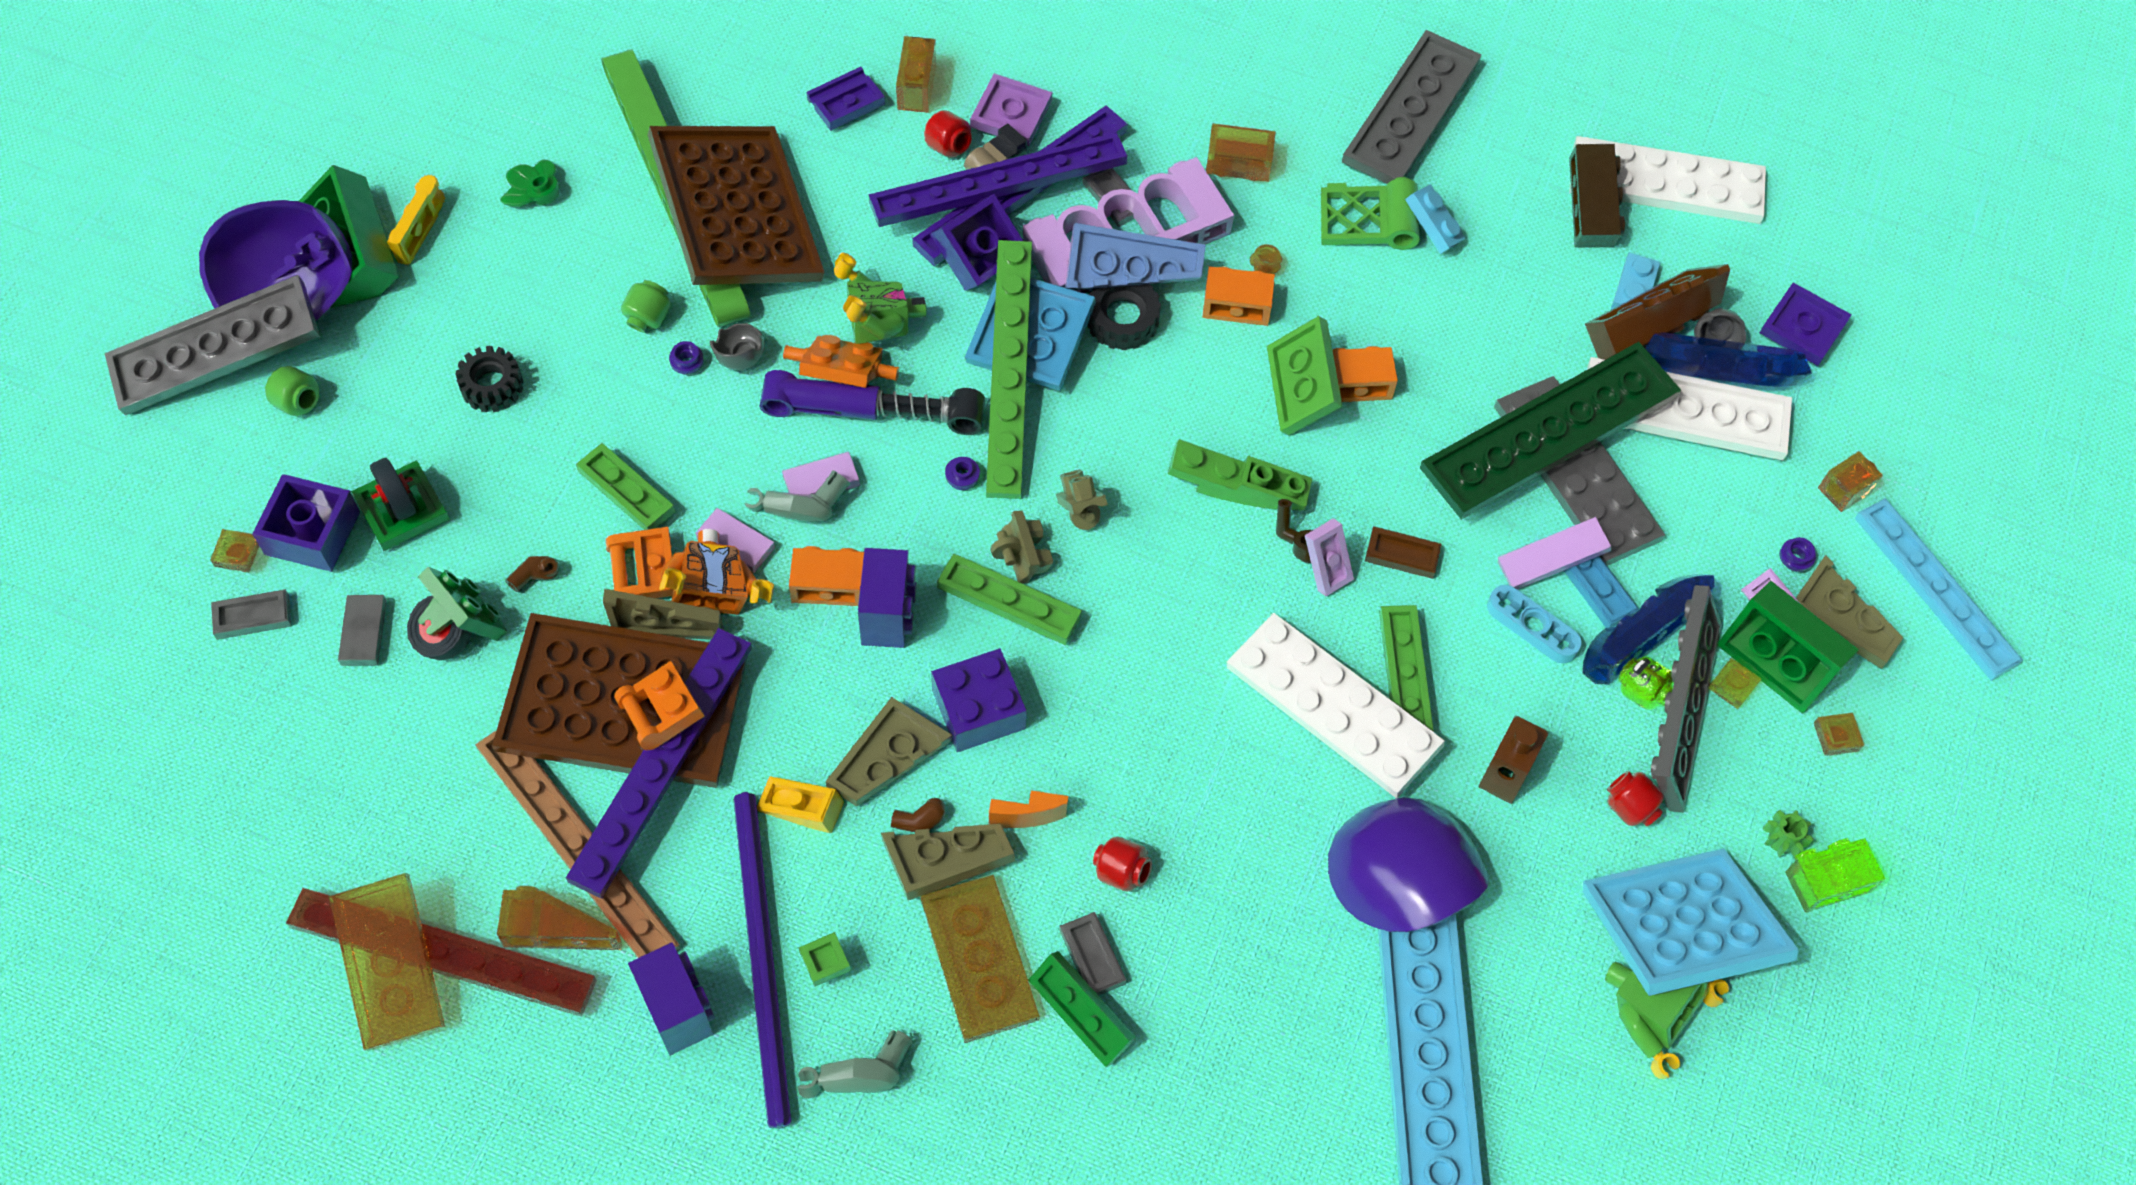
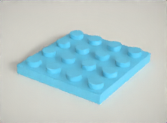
(1688, 921)

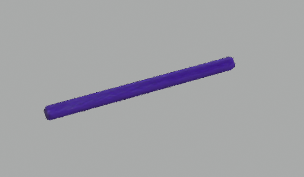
(762, 962)

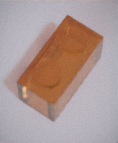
(916, 74)
(1240, 152)

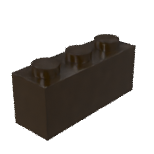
(1596, 195)

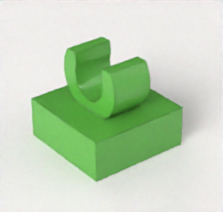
(824, 959)

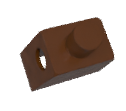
(1516, 753)

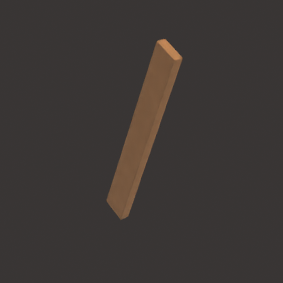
(568, 836)

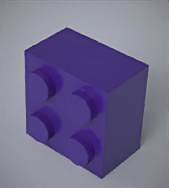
(972, 239)
(306, 522)
(886, 597)
(978, 700)
(669, 992)

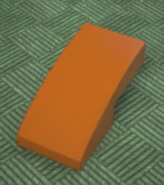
(1041, 810)

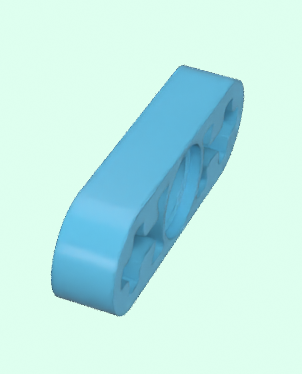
(1536, 638)

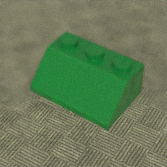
(1787, 646)

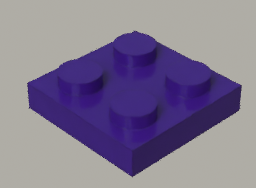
(1805, 323)

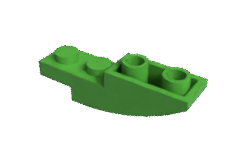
(1236, 481)

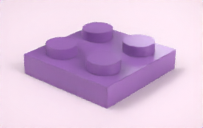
(1011, 103)

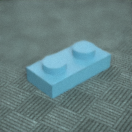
(1435, 218)
(1636, 277)

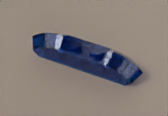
(1728, 360)
(1642, 632)

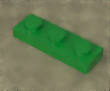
(1082, 1009)

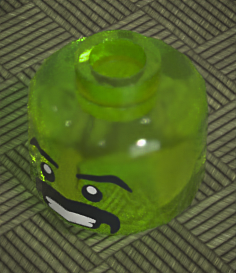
(1645, 682)

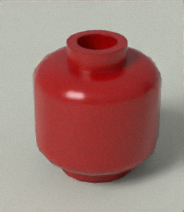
(947, 134)
(1635, 798)
(1122, 864)

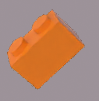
(1238, 295)
(1365, 373)
(826, 576)

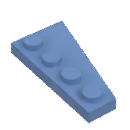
(1123, 258)

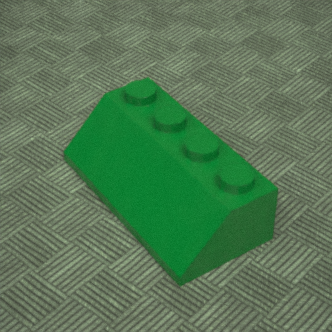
(350, 205)

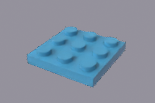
(1054, 332)

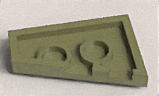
(1846, 613)
(660, 616)
(885, 751)
(940, 859)

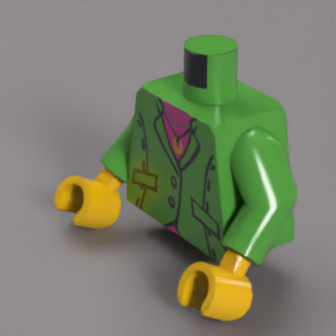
(876, 307)
(1661, 1017)

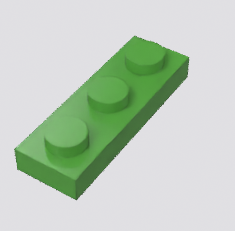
(625, 488)

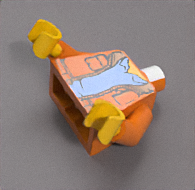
(713, 576)

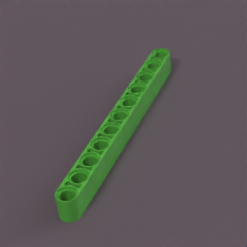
(640, 112)

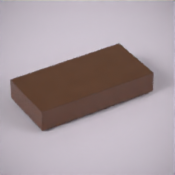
(1403, 552)

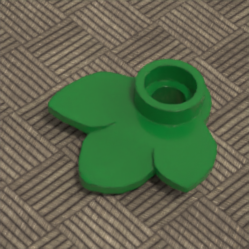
(531, 184)

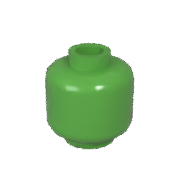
(646, 306)
(292, 391)

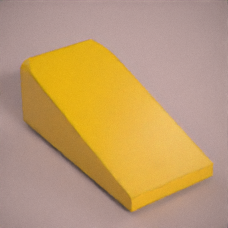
(801, 803)

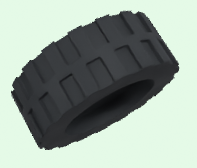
(1125, 335)

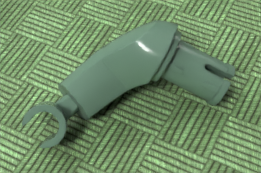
(802, 506)
(859, 1074)

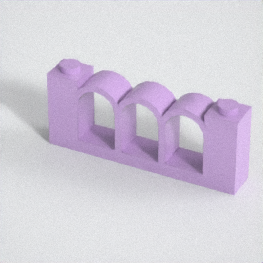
(1184, 185)

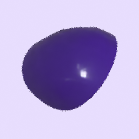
(271, 244)
(1404, 865)

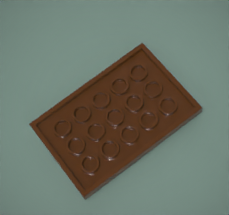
(734, 205)
(566, 705)

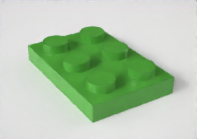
(1304, 376)

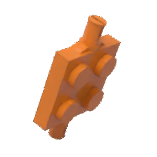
(841, 361)

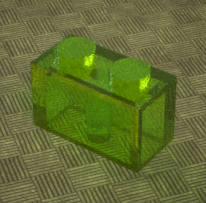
(1834, 874)

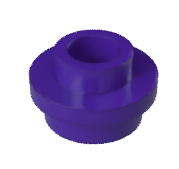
(686, 350)
(958, 480)
(1801, 547)

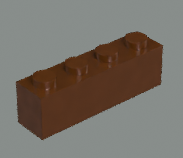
(1659, 310)

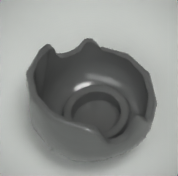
(1721, 325)
(738, 346)

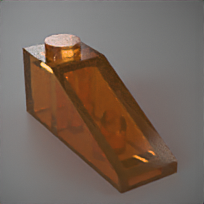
(541, 921)

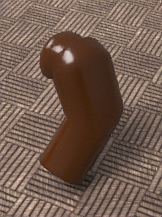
(532, 569)
(924, 818)

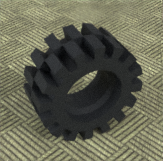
(485, 363)

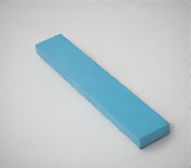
(1938, 589)

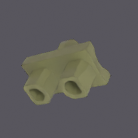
(1081, 499)
(1017, 547)

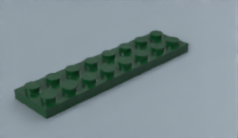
(1549, 430)

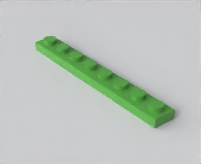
(1009, 370)

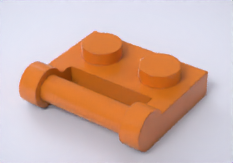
(651, 555)
(670, 699)

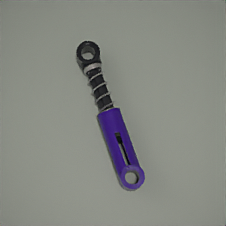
(787, 394)

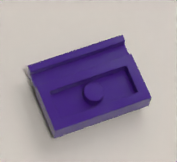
(845, 98)

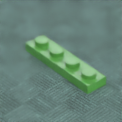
(1009, 599)
(1405, 661)

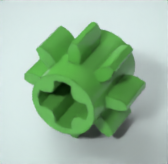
(1787, 833)

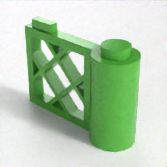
(1396, 220)

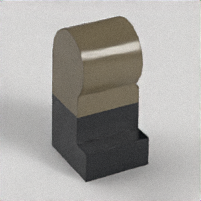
(1002, 147)

